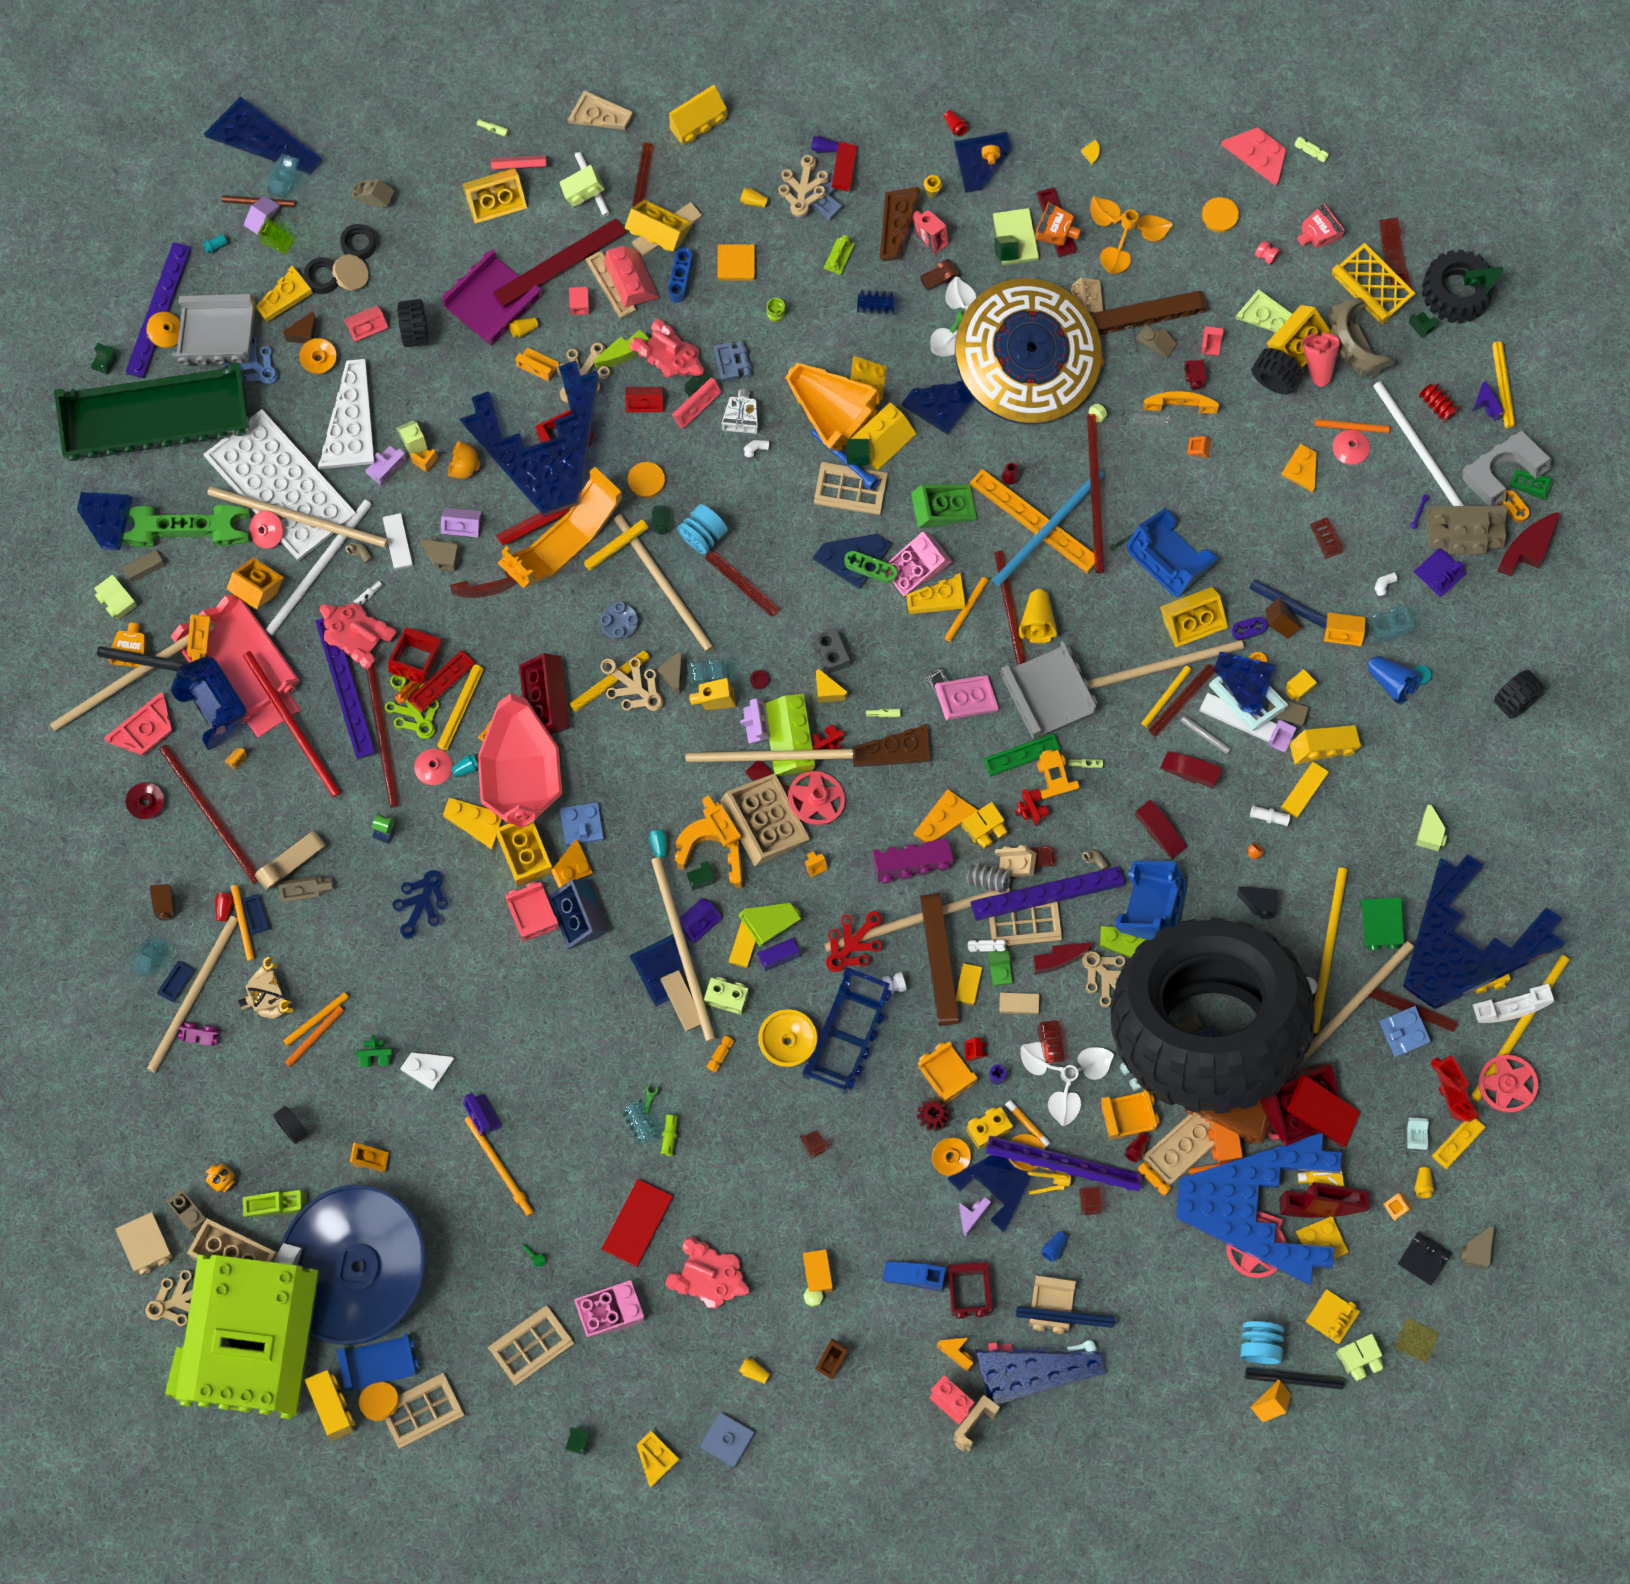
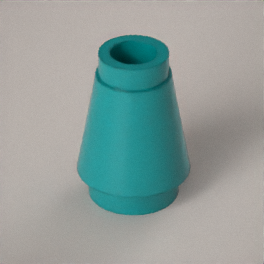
(465, 766)
(658, 842)

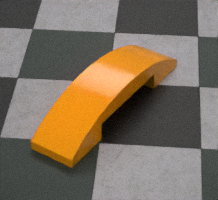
(1205, 404)

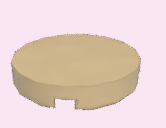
(350, 272)

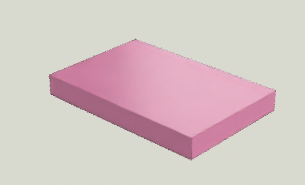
(966, 697)

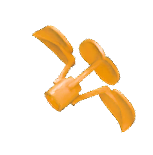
(1105, 212)

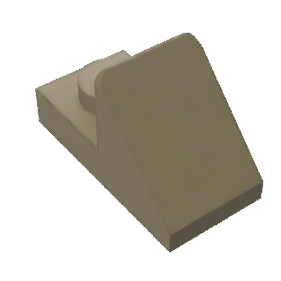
(1159, 342)

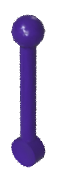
(1413, 525)

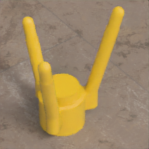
(1059, 1178)

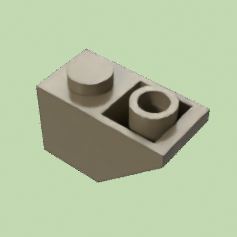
(372, 192)
(441, 554)
(186, 1211)

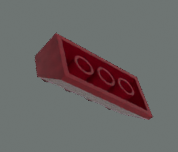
(545, 690)

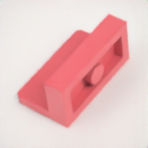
(366, 323)

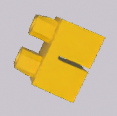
(984, 823)

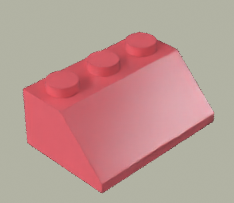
(629, 276)

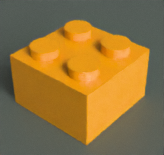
(255, 583)

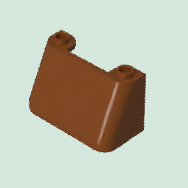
(1248, 1122)

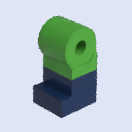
(383, 828)

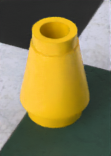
(932, 185)
(753, 198)
(523, 326)
(1424, 1184)
(753, 1370)

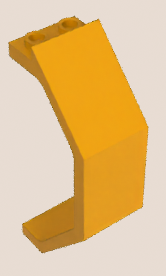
(566, 536)

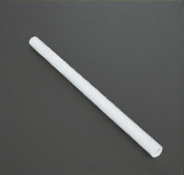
(1417, 444)
(316, 570)

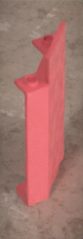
(234, 635)

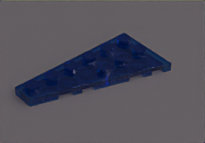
(253, 132)
(1027, 1372)

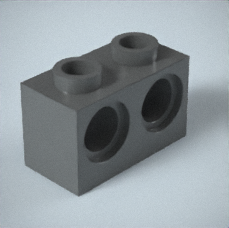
(836, 650)

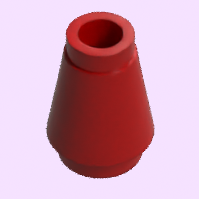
(956, 123)
(223, 906)

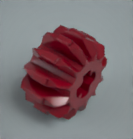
(941, 1114)

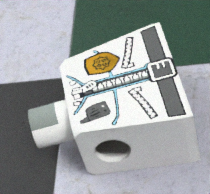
(740, 414)

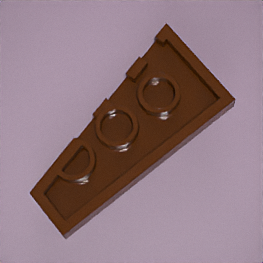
(901, 748)

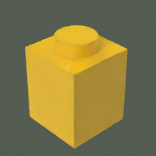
(1300, 686)

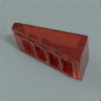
(1331, 548)
(1051, 1029)

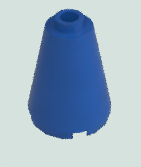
(1394, 678)

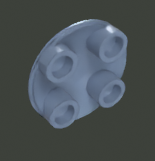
(619, 620)

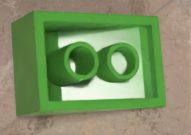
(943, 505)

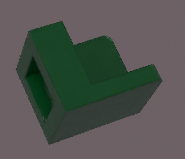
(1006, 248)
(1423, 324)
(104, 358)
(857, 451)
(700, 877)
(578, 1441)

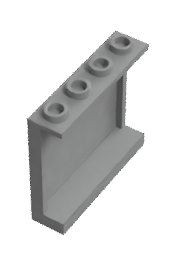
(215, 329)

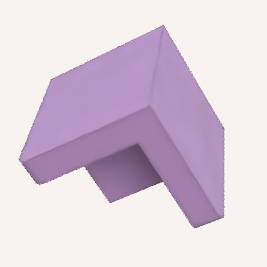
(1282, 736)

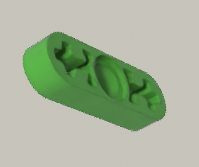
(873, 574)

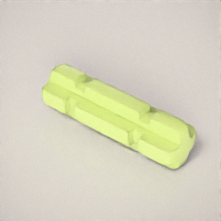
(1311, 149)

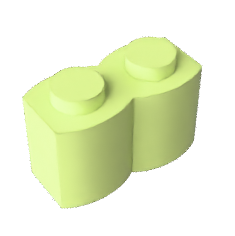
(115, 597)

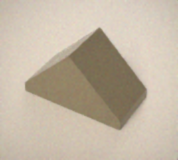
(671, 672)

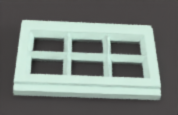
(1247, 718)

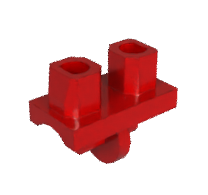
(833, 738)
(1029, 799)

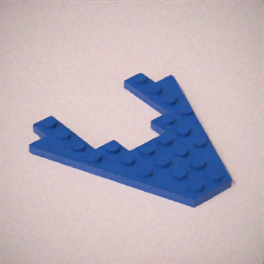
(1226, 1204)

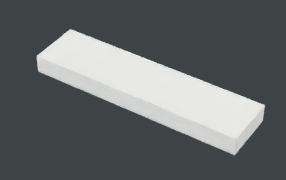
(1220, 710)

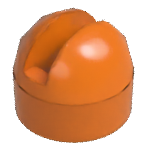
(1255, 851)

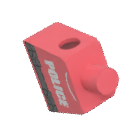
(1320, 228)
(931, 230)

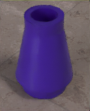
(822, 145)

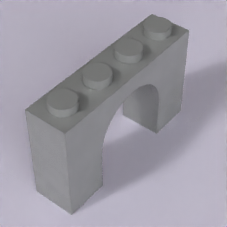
(1516, 449)

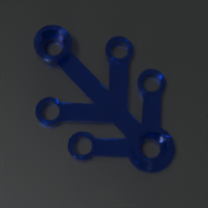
(421, 901)

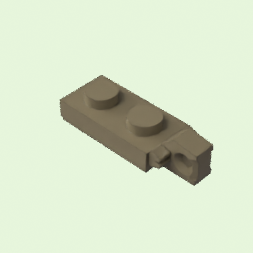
(303, 888)

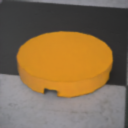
(1220, 214)
(646, 480)
(378, 1401)

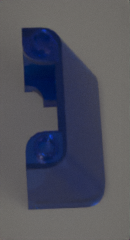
(213, 695)

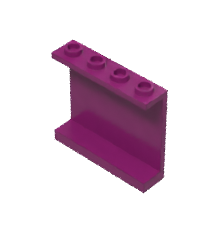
(476, 305)

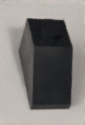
(1259, 900)

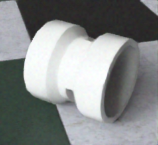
(896, 982)

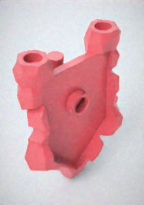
(668, 352)
(354, 631)
(708, 1275)

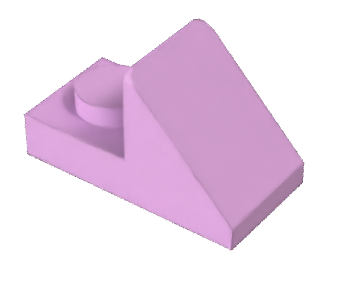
(969, 1218)

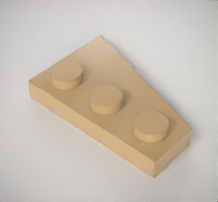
(599, 112)

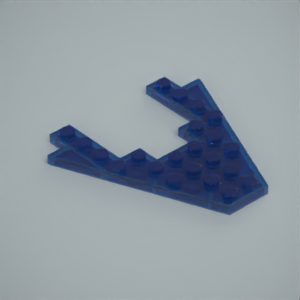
(552, 470)
(1450, 966)

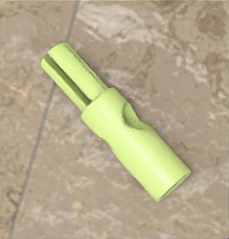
(489, 126)
(883, 713)
(1095, 763)

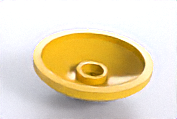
(787, 1025)

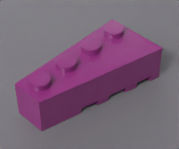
(911, 860)

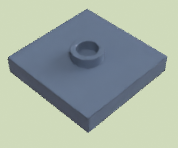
(726, 1440)

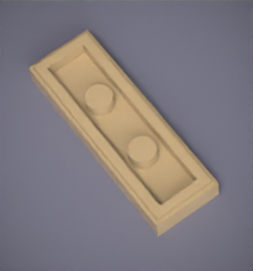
(681, 1000)

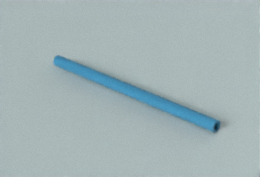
(1044, 532)

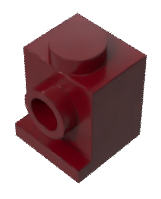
(1195, 374)

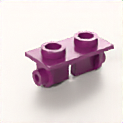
(206, 1033)

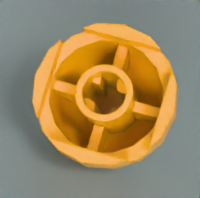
(463, 461)

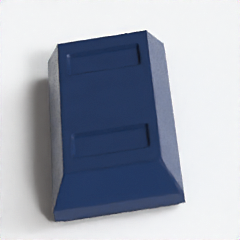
(255, 914)
(175, 981)

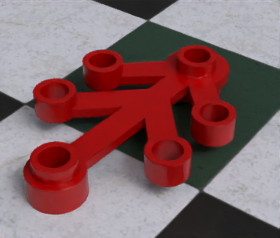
(851, 944)

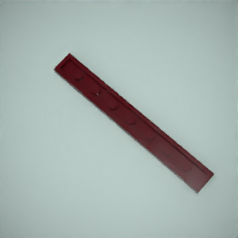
(559, 262)

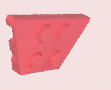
(1258, 152)
(143, 728)

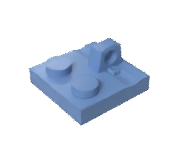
(581, 823)
(1404, 1031)

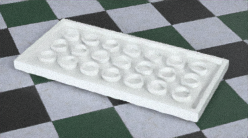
(275, 472)

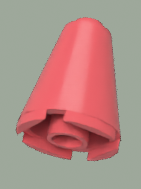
(1321, 356)

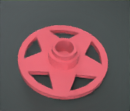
(816, 798)
(1508, 1083)
(1249, 1262)

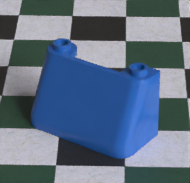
(1167, 554)
(1154, 899)

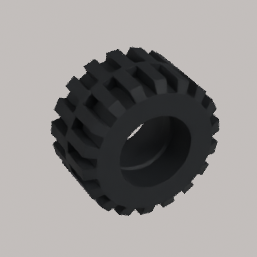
(412, 323)
(1277, 371)
(1519, 694)

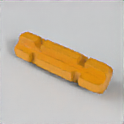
(720, 1053)
(1154, 1178)

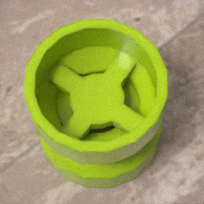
(775, 305)

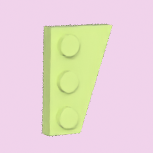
(1263, 312)

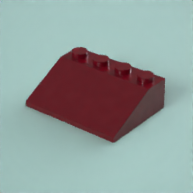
(1286, 1125)

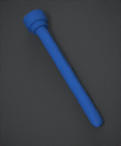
(870, 480)

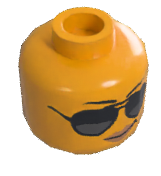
(220, 1177)

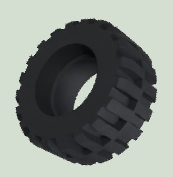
(1446, 304)

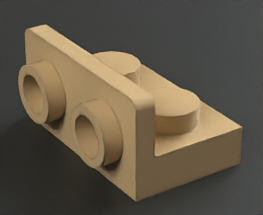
(1088, 293)
(1017, 860)

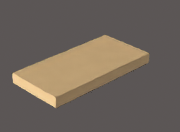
(1180, 1148)

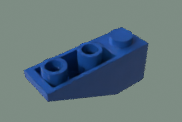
(914, 1275)

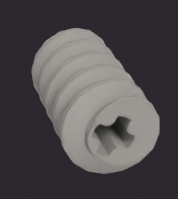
(988, 879)

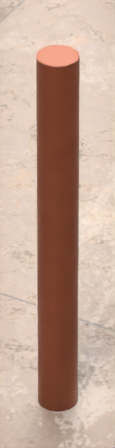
(251, 200)

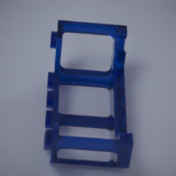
(830, 1031)

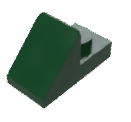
(1487, 277)

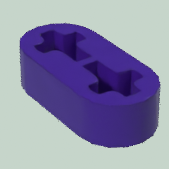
(1247, 624)

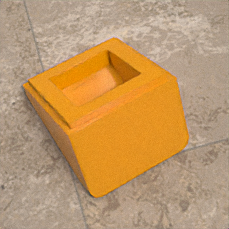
(236, 758)
(1398, 1205)

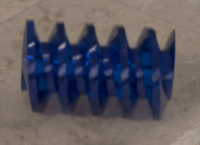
(876, 302)

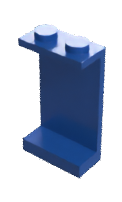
(377, 1363)

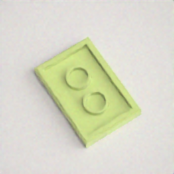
(1019, 225)

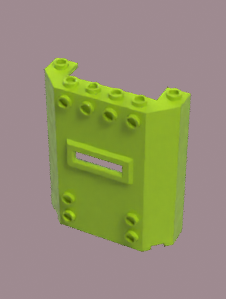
(255, 1304)

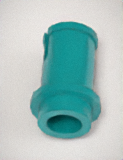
(214, 243)

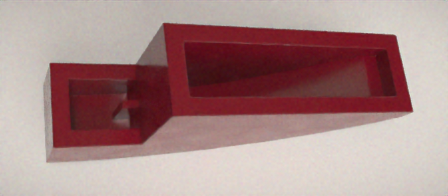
(1529, 545)
(1323, 1201)

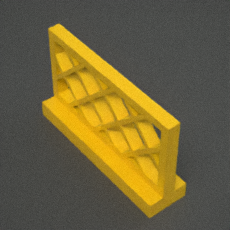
(1358, 291)

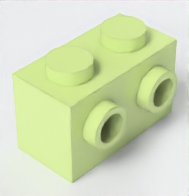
(582, 186)
(726, 995)

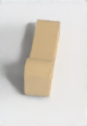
(290, 860)

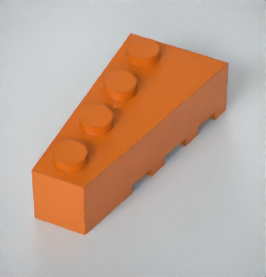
(1226, 1143)

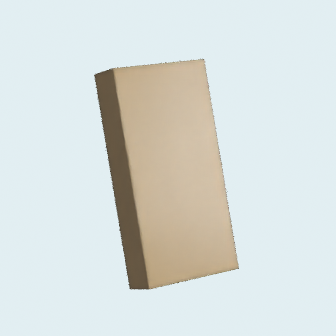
(1019, 1003)

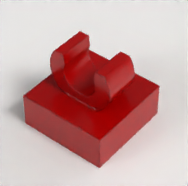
(973, 1049)

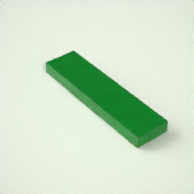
(1020, 755)

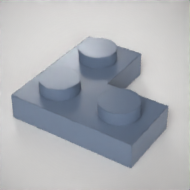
(826, 206)

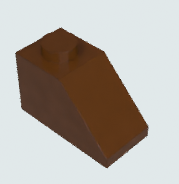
(163, 901)

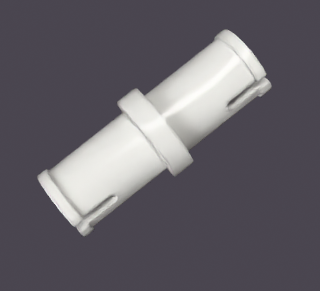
(1269, 815)

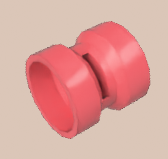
(1267, 252)

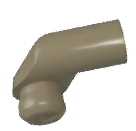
(359, 550)
(1094, 858)

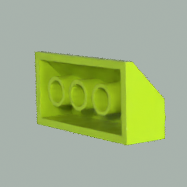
(789, 731)

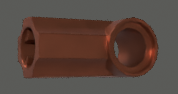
(942, 273)

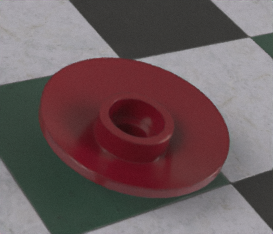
(143, 792)

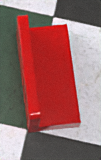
(644, 399)

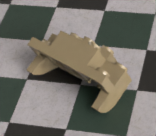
(1353, 345)
(1467, 528)

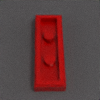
(843, 166)

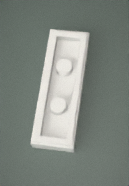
(397, 541)

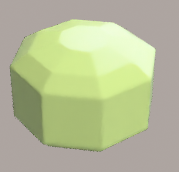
(1099, 411)
(813, 1298)

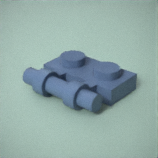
(726, 362)

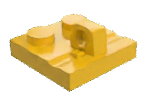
(1323, 1234)

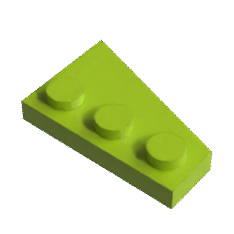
(1118, 942)

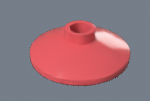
(1349, 454)
(272, 526)
(433, 775)

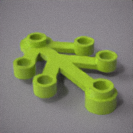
(412, 712)

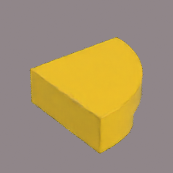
(1091, 151)

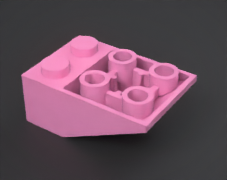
(918, 562)
(609, 1309)

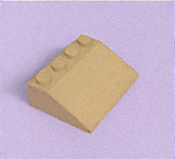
(764, 819)

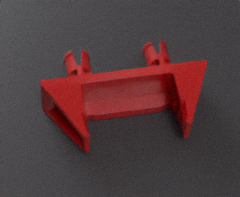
(1454, 1088)

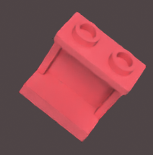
(531, 911)
(951, 1400)

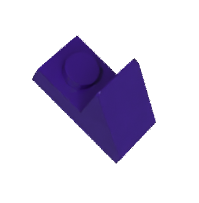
(1488, 399)

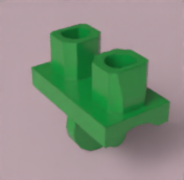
(383, 1054)

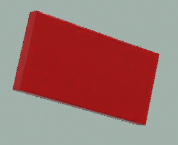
(1323, 1111)
(637, 1223)

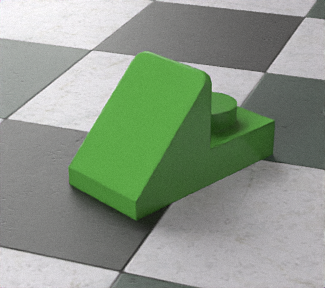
(1000, 967)

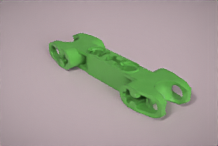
(218, 526)

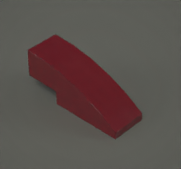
(1191, 769)
(1160, 829)
(1060, 957)

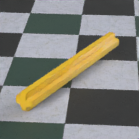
(1503, 384)
(606, 683)
(460, 707)

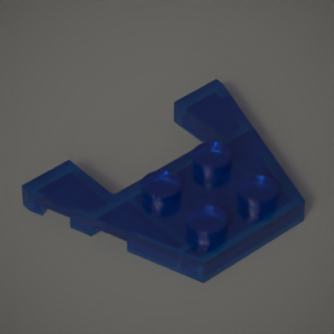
(1001, 1180)

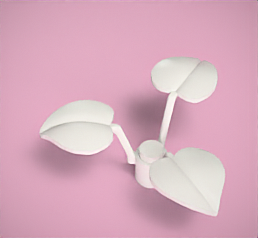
(957, 296)
(1066, 1106)

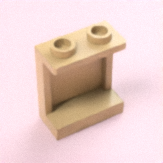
(144, 1244)
(1054, 1295)
(983, 1406)

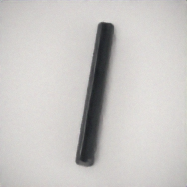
(138, 658)
(1294, 1378)

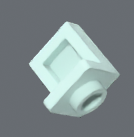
(1417, 1133)

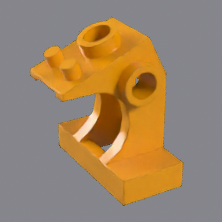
(1052, 759)

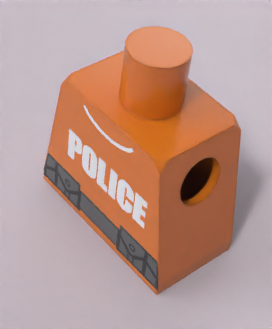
(1056, 226)

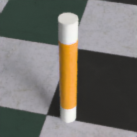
(1027, 1123)

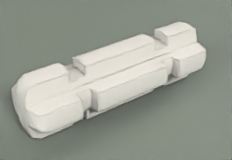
(986, 945)

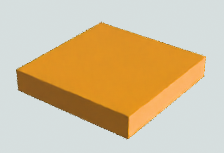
(736, 262)

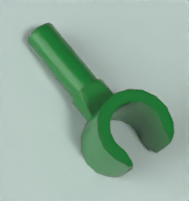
(538, 1260)

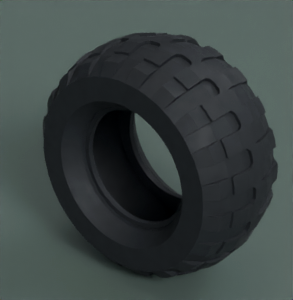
(1212, 1070)

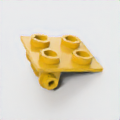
(869, 374)
(1332, 1316)

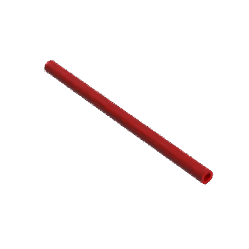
(291, 724)

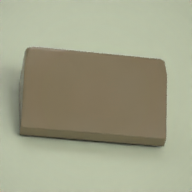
(143, 566)
(1293, 713)

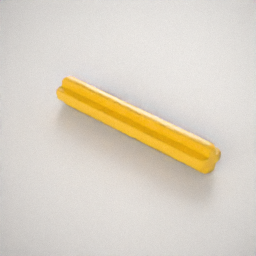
(616, 544)

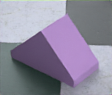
(258, 212)

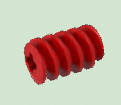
(1438, 402)

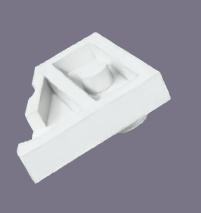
(427, 1068)

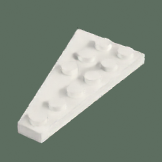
(350, 429)

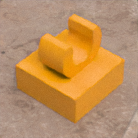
(815, 864)

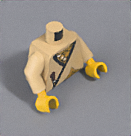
(265, 993)

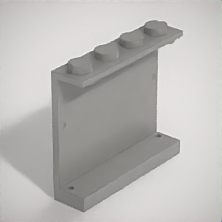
(1049, 691)

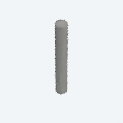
(1205, 734)

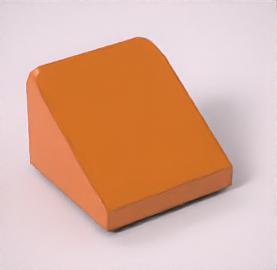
(1199, 446)

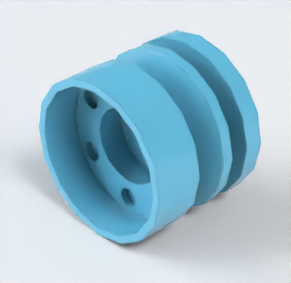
(702, 529)
(1262, 1340)

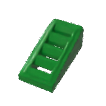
(1537, 492)

